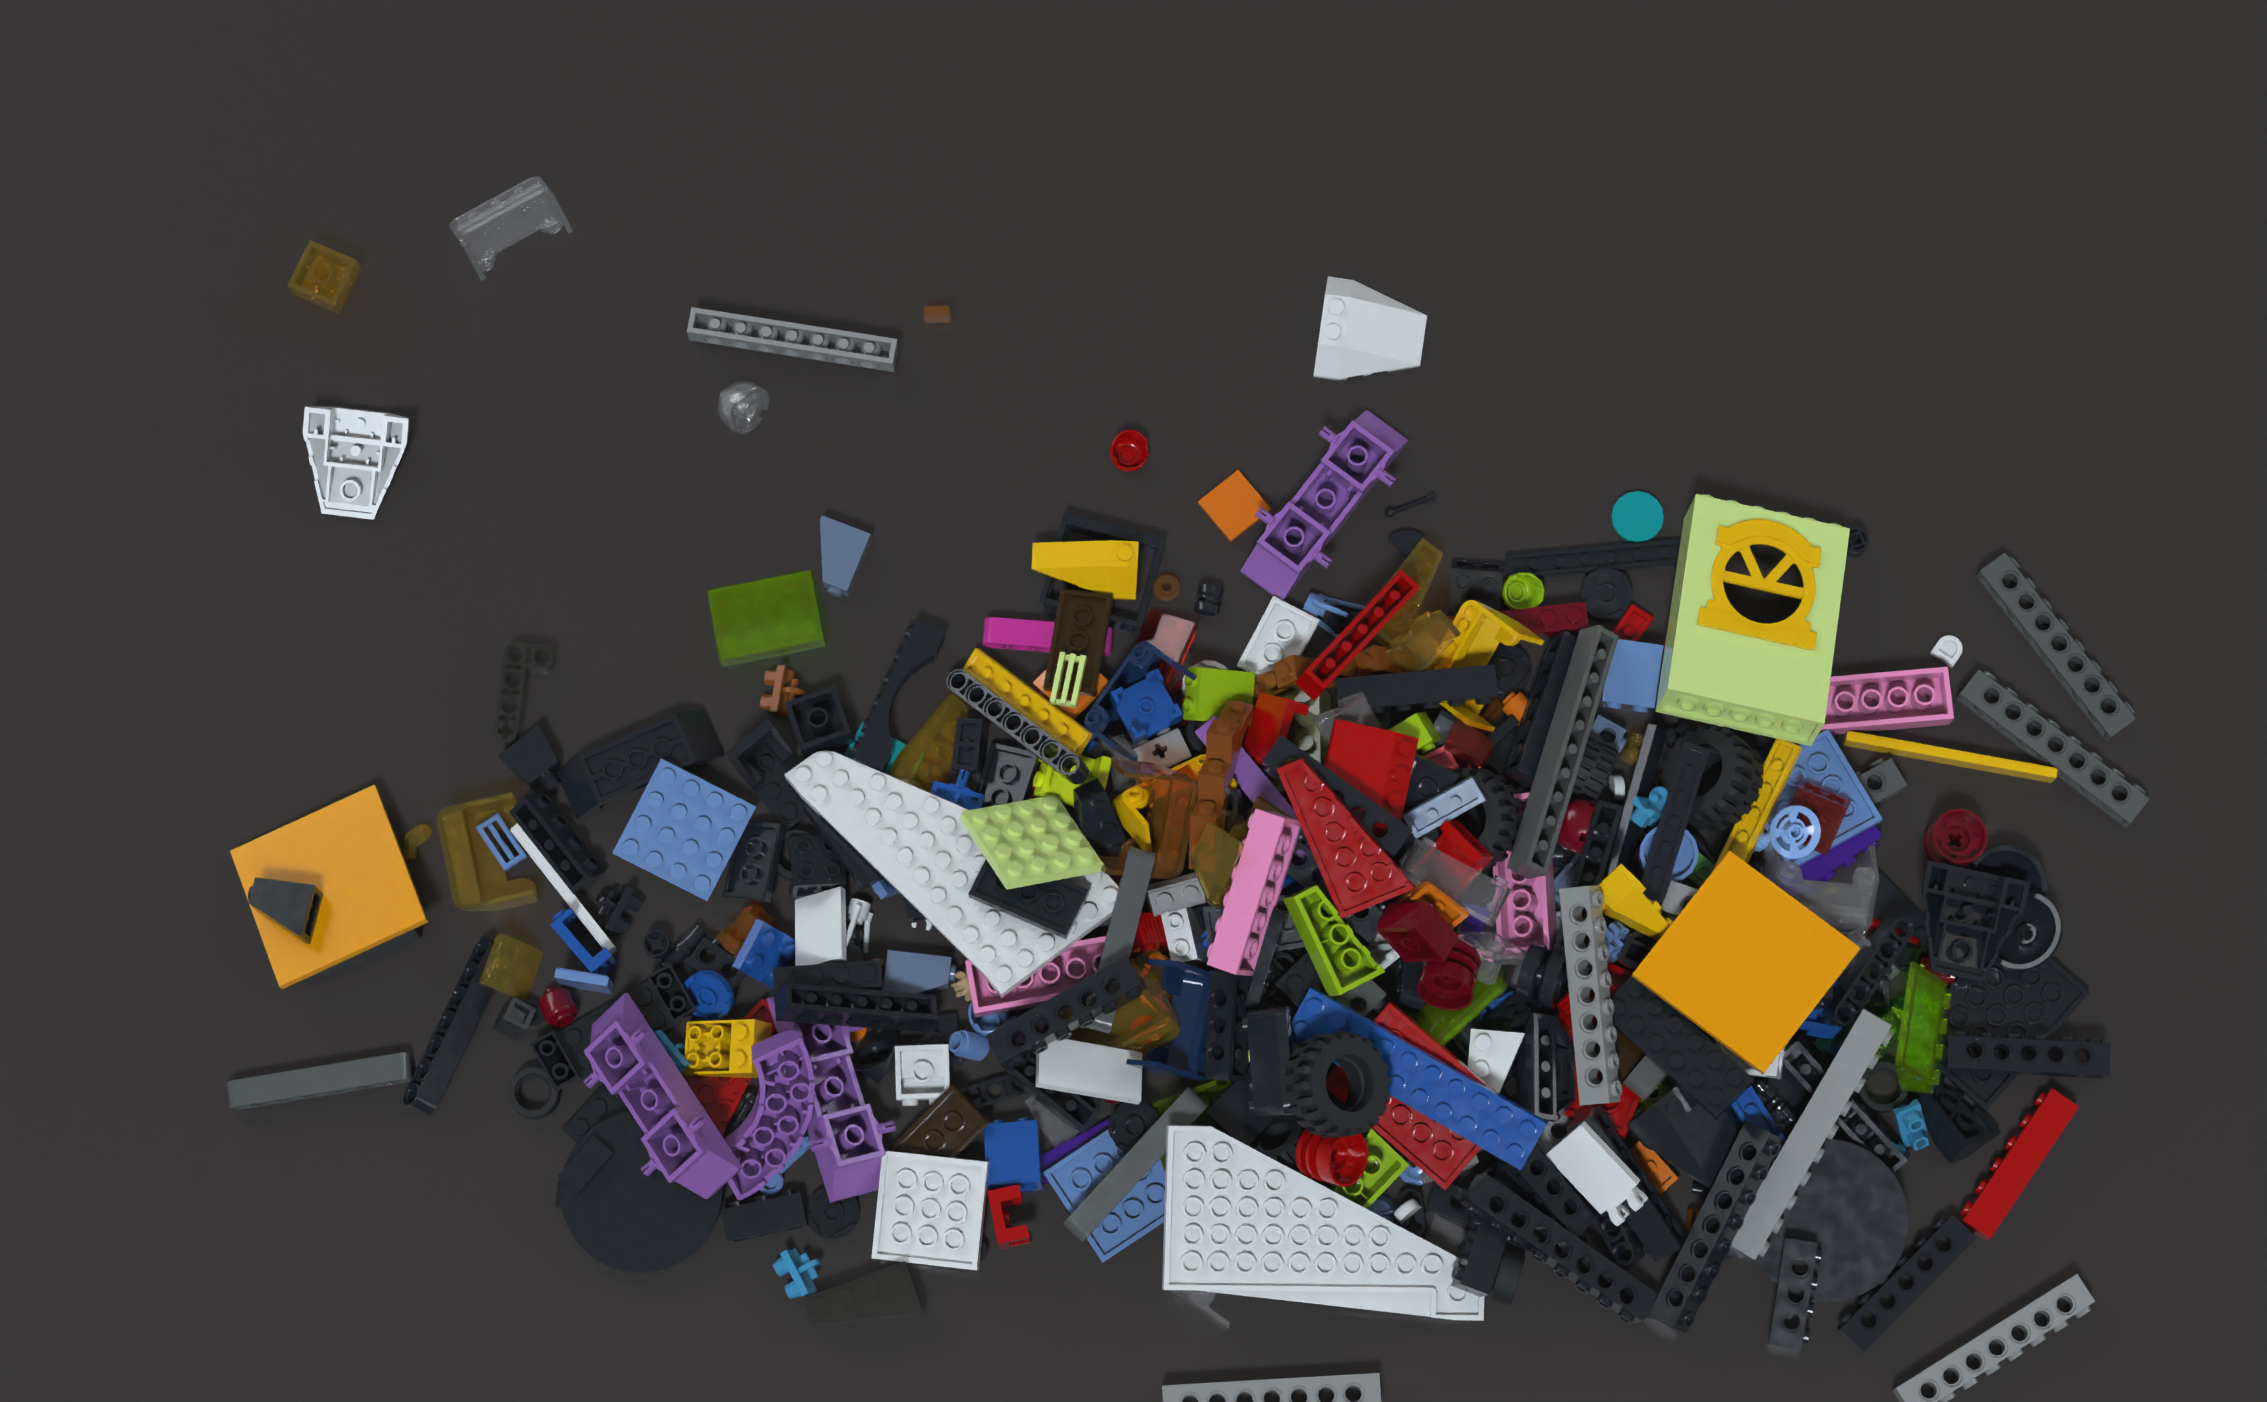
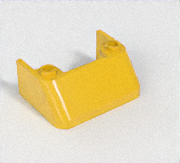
(1480, 634)
(1136, 798)

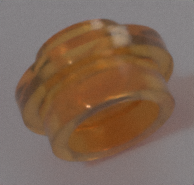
(1166, 595)

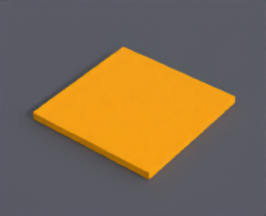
(357, 867)
(1746, 962)

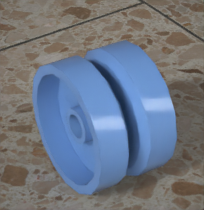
(1686, 858)

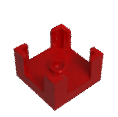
(1004, 1198)

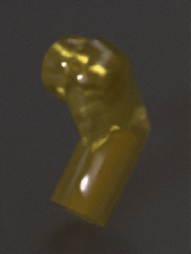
(413, 839)

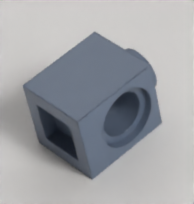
(1604, 725)

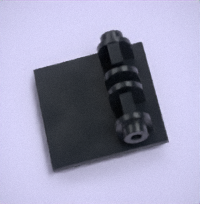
(1783, 1098)

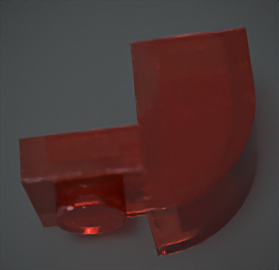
(1468, 745)

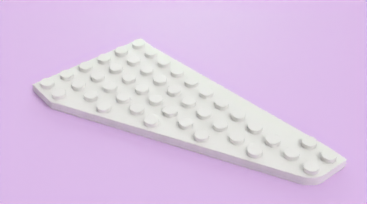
(934, 862)
(1272, 1233)

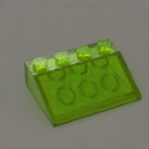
(766, 618)
(1922, 1031)

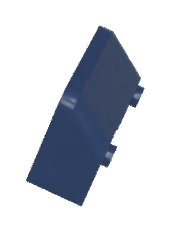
(1133, 670)
(1186, 1053)

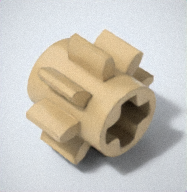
(961, 985)

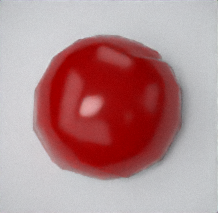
(1129, 451)

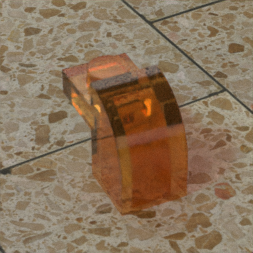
(736, 934)

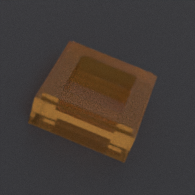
(937, 314)

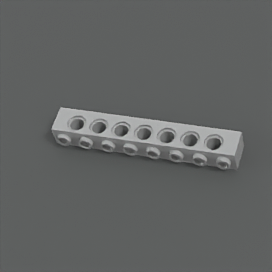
(792, 339)
(1581, 1006)
(2071, 1290)
(1338, 1384)

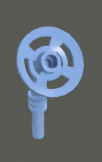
(1790, 832)

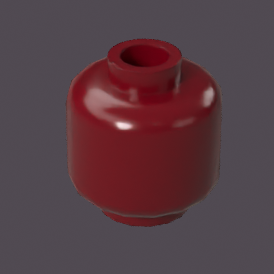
(558, 1007)

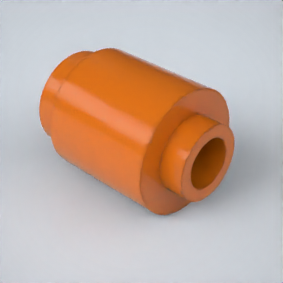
(1515, 705)

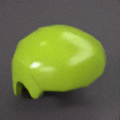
(1522, 591)

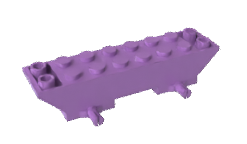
(1322, 504)
(675, 1124)
(841, 1125)

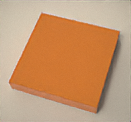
(1233, 506)

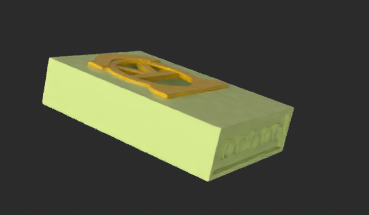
(1745, 671)

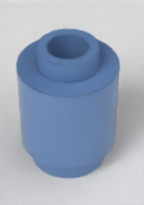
(969, 1045)

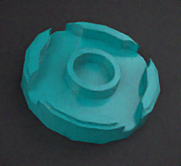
(1637, 517)

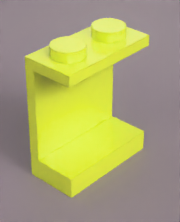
(1049, 782)

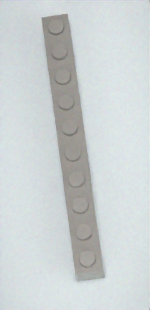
(1810, 1132)

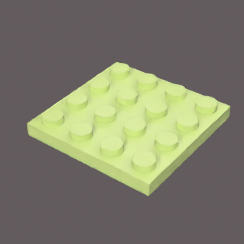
(1031, 842)

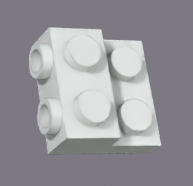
(921, 1073)

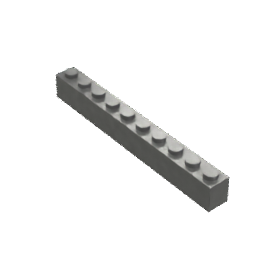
(1563, 752)

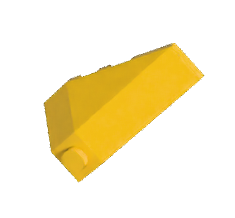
(1091, 565)
(1629, 905)

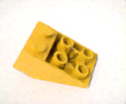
(723, 1047)

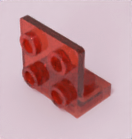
(1828, 808)

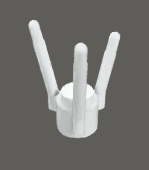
(857, 913)

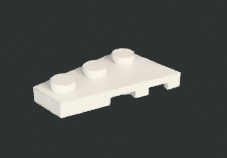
(1493, 1054)

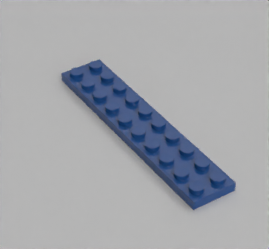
(1430, 1083)

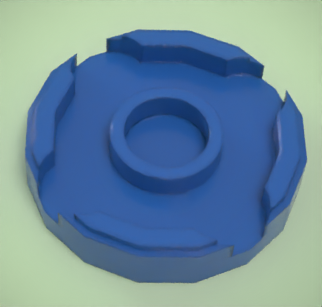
(710, 995)

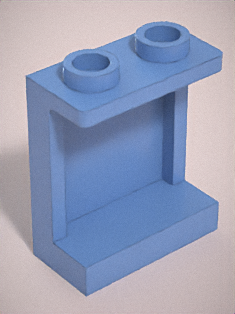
(1633, 676)

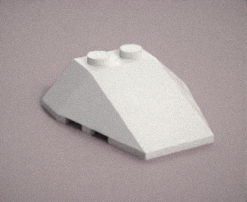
(1366, 332)
(353, 457)

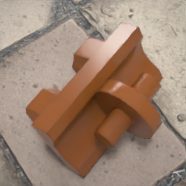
(784, 690)

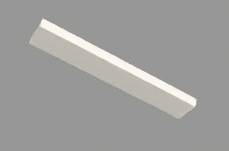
(562, 889)

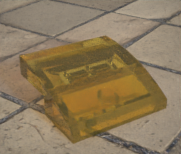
(511, 967)

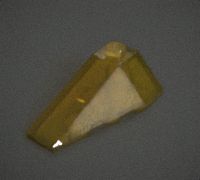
(931, 749)

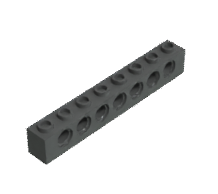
(2056, 661)
(2037, 746)

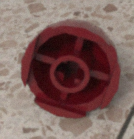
(1576, 825)

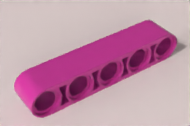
(1024, 635)

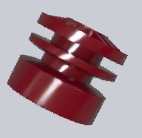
(1965, 829)
(1453, 982)

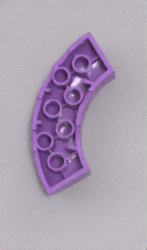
(778, 1115)

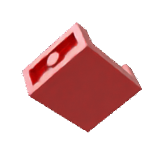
(1270, 721)
(1462, 845)

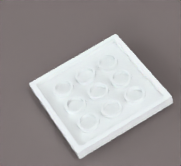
(930, 1210)

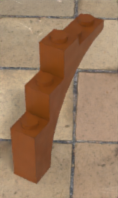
(1287, 671)
(1215, 776)

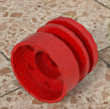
(1332, 1160)

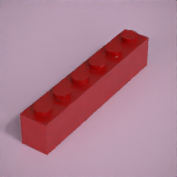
(1357, 635)
(2019, 1163)

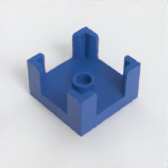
(1146, 707)

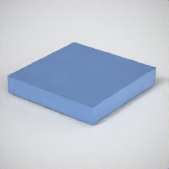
(584, 980)

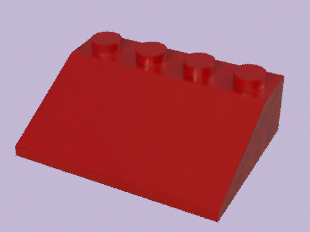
(1373, 763)

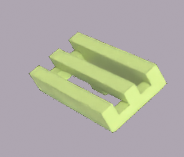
(1072, 658)

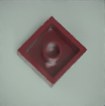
(1417, 932)

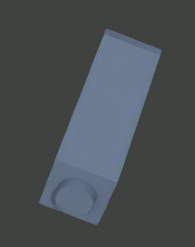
(842, 555)
(917, 972)

